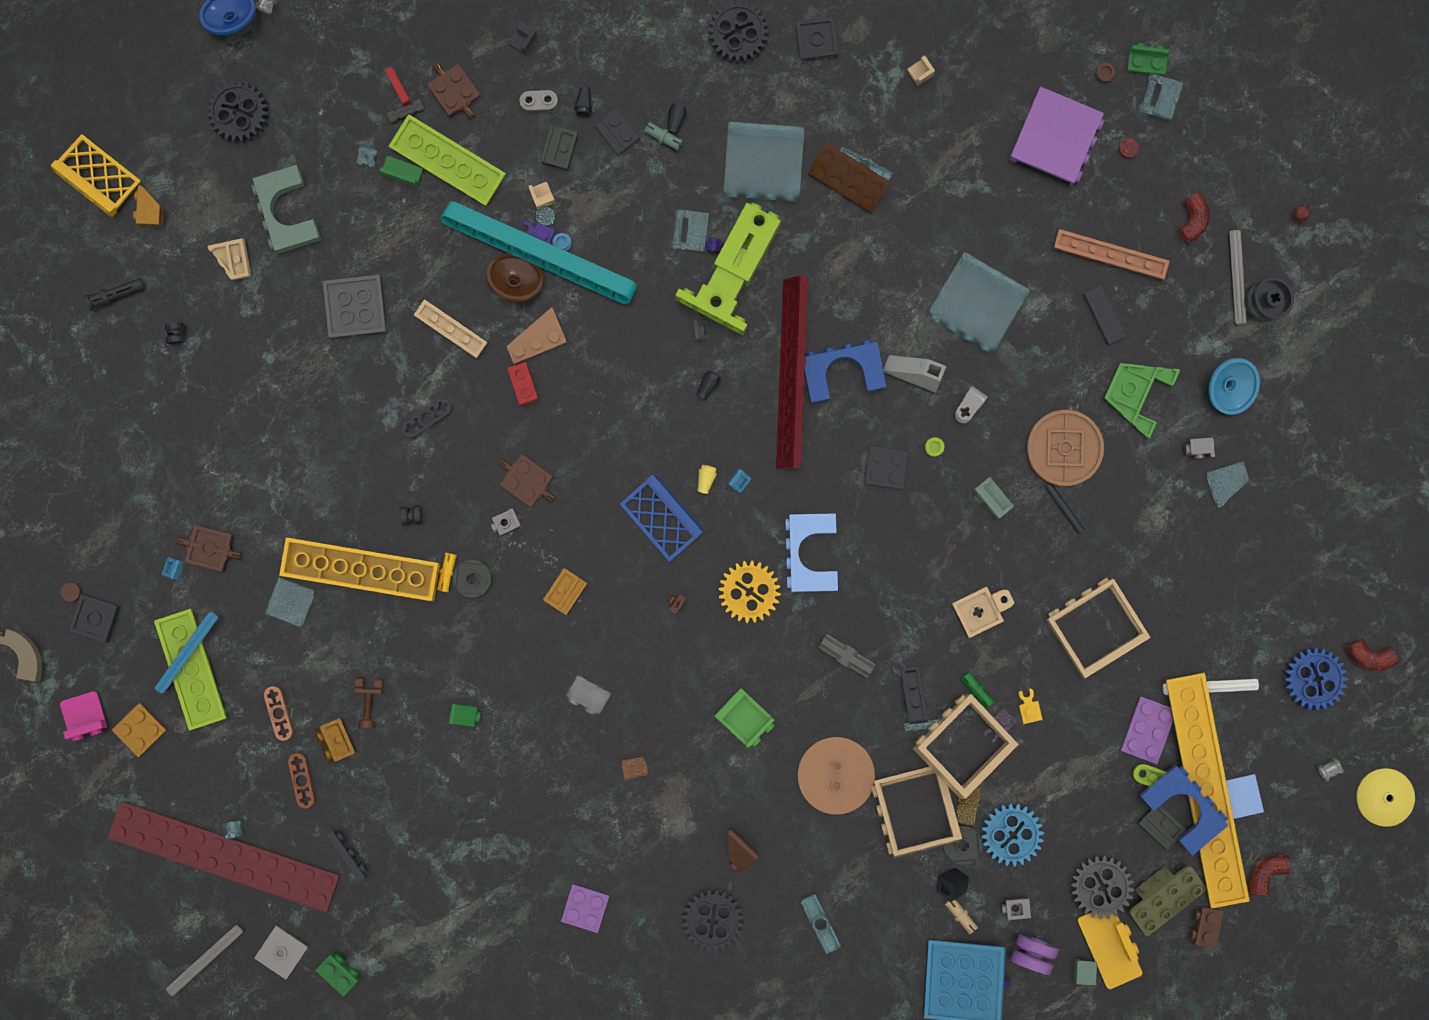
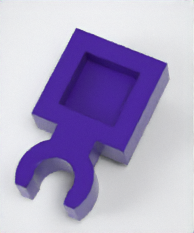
(540, 232)

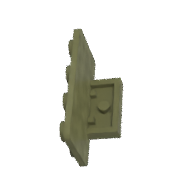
(1165, 897)

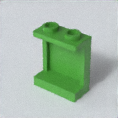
(745, 718)

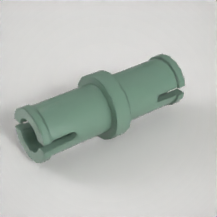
(663, 136)

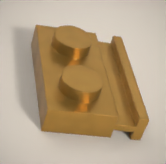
(565, 591)

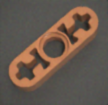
(269, 701)

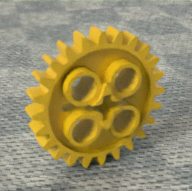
(760, 577)

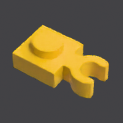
(1029, 710)

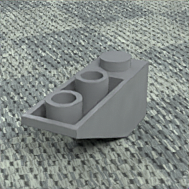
(916, 371)

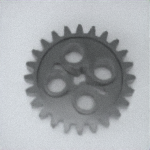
(1086, 895)

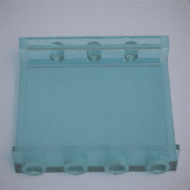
(763, 161)
(978, 302)

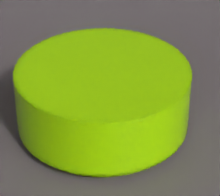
(934, 447)

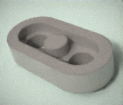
(538, 102)

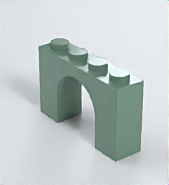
(268, 189)

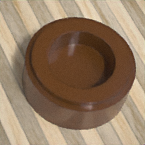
(1105, 72)
(70, 592)

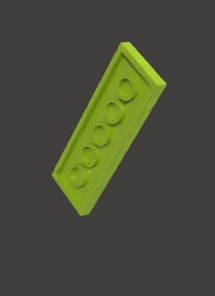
(447, 160)
(195, 681)

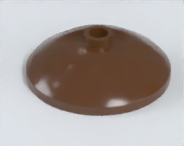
(510, 270)

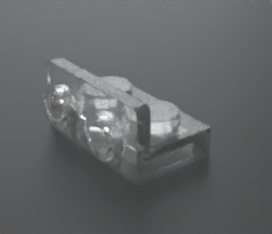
(588, 694)

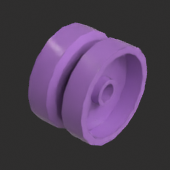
(1035, 952)

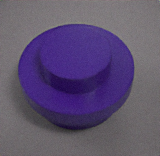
(714, 244)

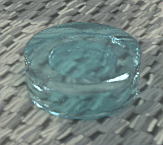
(545, 215)

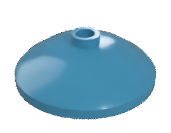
(1241, 387)

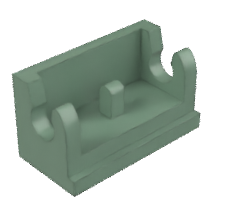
(993, 498)

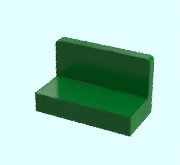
(401, 171)

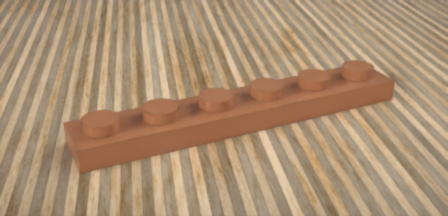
(1111, 254)

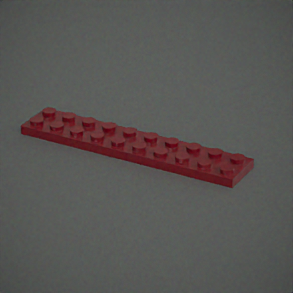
(792, 372)

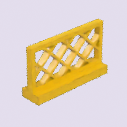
(84, 187)

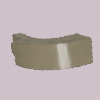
(28, 654)

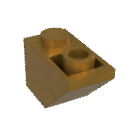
(149, 211)

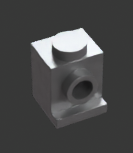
(1200, 448)
(513, 522)
(1023, 908)

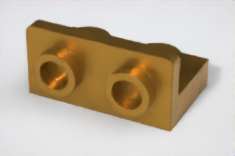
(334, 741)

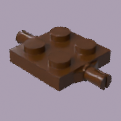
(453, 90)
(526, 480)
(208, 548)

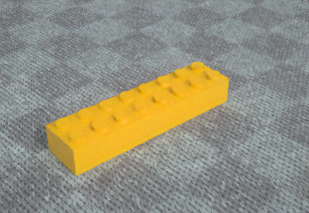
(359, 569)

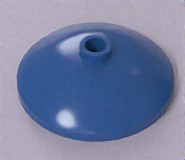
(226, 16)

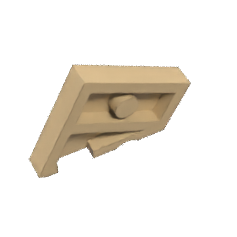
(233, 258)

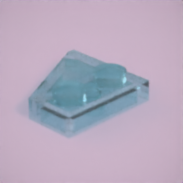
(1226, 482)

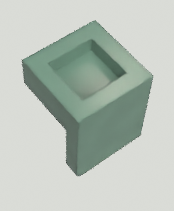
(1085, 972)

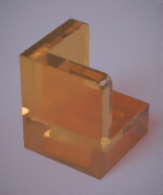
(634, 767)

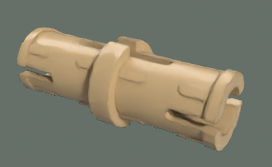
(961, 915)

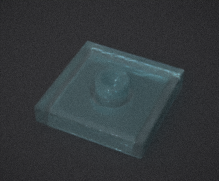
(290, 602)

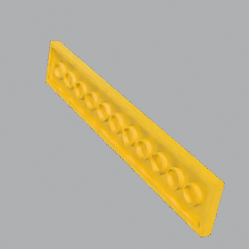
(1203, 762)

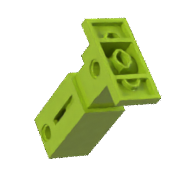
(734, 268)

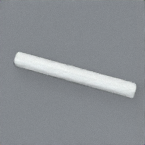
(1227, 685)

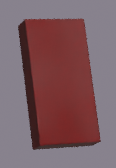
(397, 85)

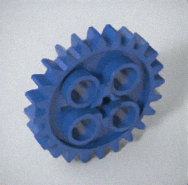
(1299, 684)

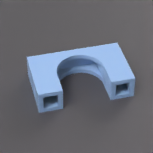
(802, 578)

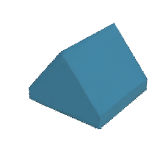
(739, 480)
(173, 568)

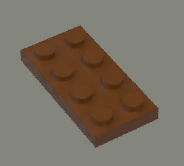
(849, 177)

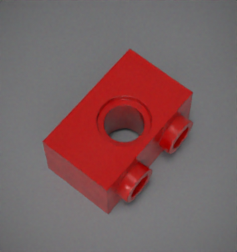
(523, 384)

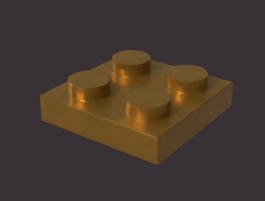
(139, 730)

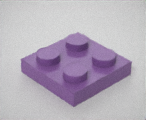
(585, 908)

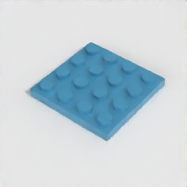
(964, 981)

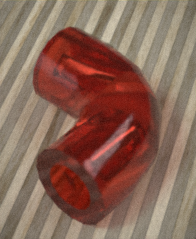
(1198, 220)
(1372, 660)
(1265, 871)

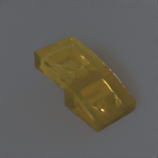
(967, 808)

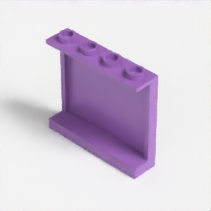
(1057, 135)

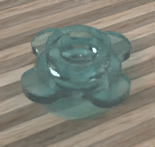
(370, 160)

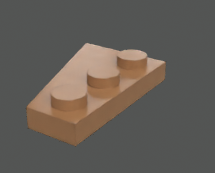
(537, 338)

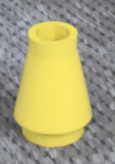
(706, 477)

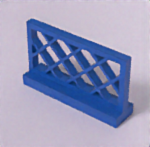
(673, 505)

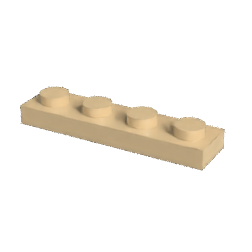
(450, 328)

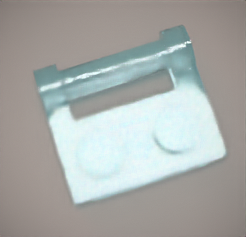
(1167, 97)
(696, 230)

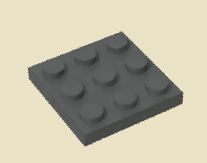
(354, 306)

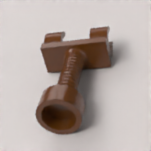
(366, 721)

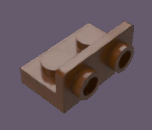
(1207, 927)

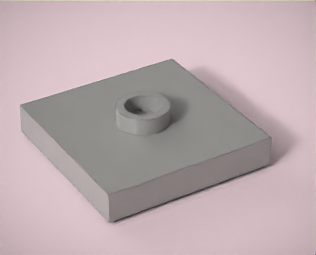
(281, 952)

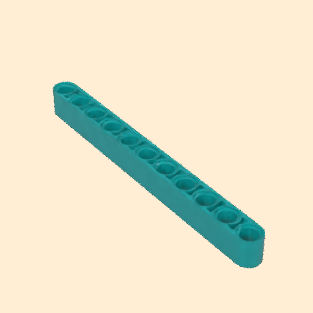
(538, 252)

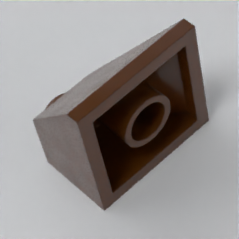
(739, 852)

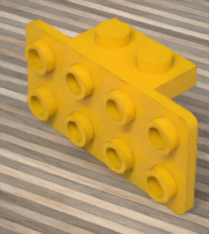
(1111, 948)

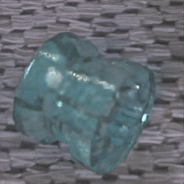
(232, 829)

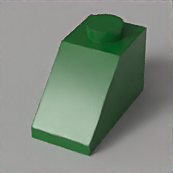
(464, 715)

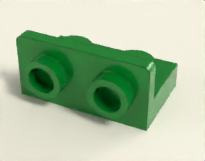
(1147, 59)
(338, 974)

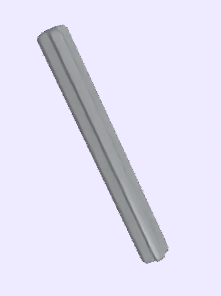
(1238, 276)
(204, 960)

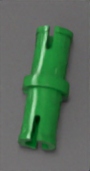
(977, 690)

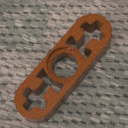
(310, 793)

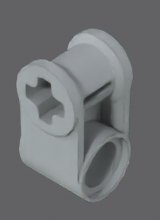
(971, 402)

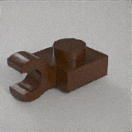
(676, 603)

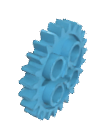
(1025, 846)

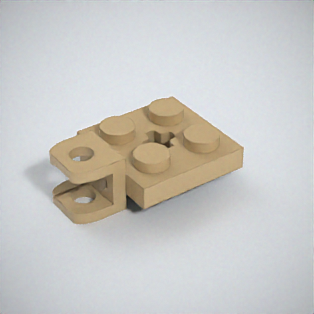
(991, 610)

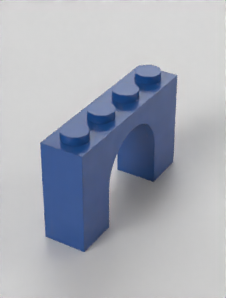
(865, 355)
(1209, 822)

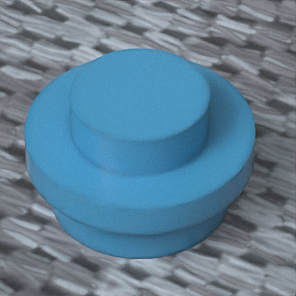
(562, 241)

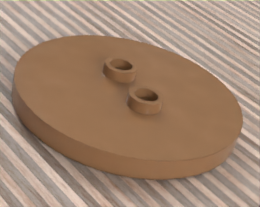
(1065, 448)
(836, 775)

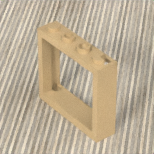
(1116, 653)
(937, 727)
(887, 827)

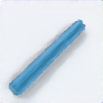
(186, 652)

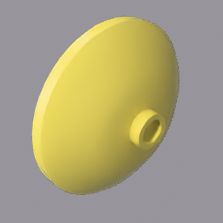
(1373, 792)

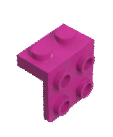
(83, 716)

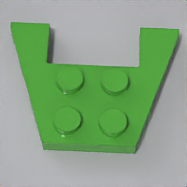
(1130, 390)

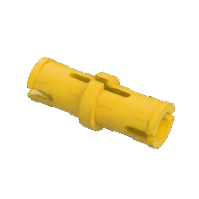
(446, 572)

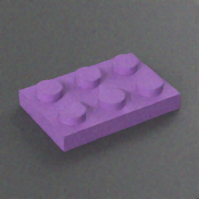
(1148, 730)

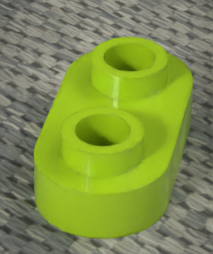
(1151, 775)

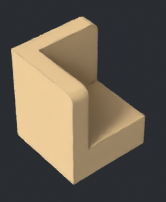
(921, 71)
(541, 195)

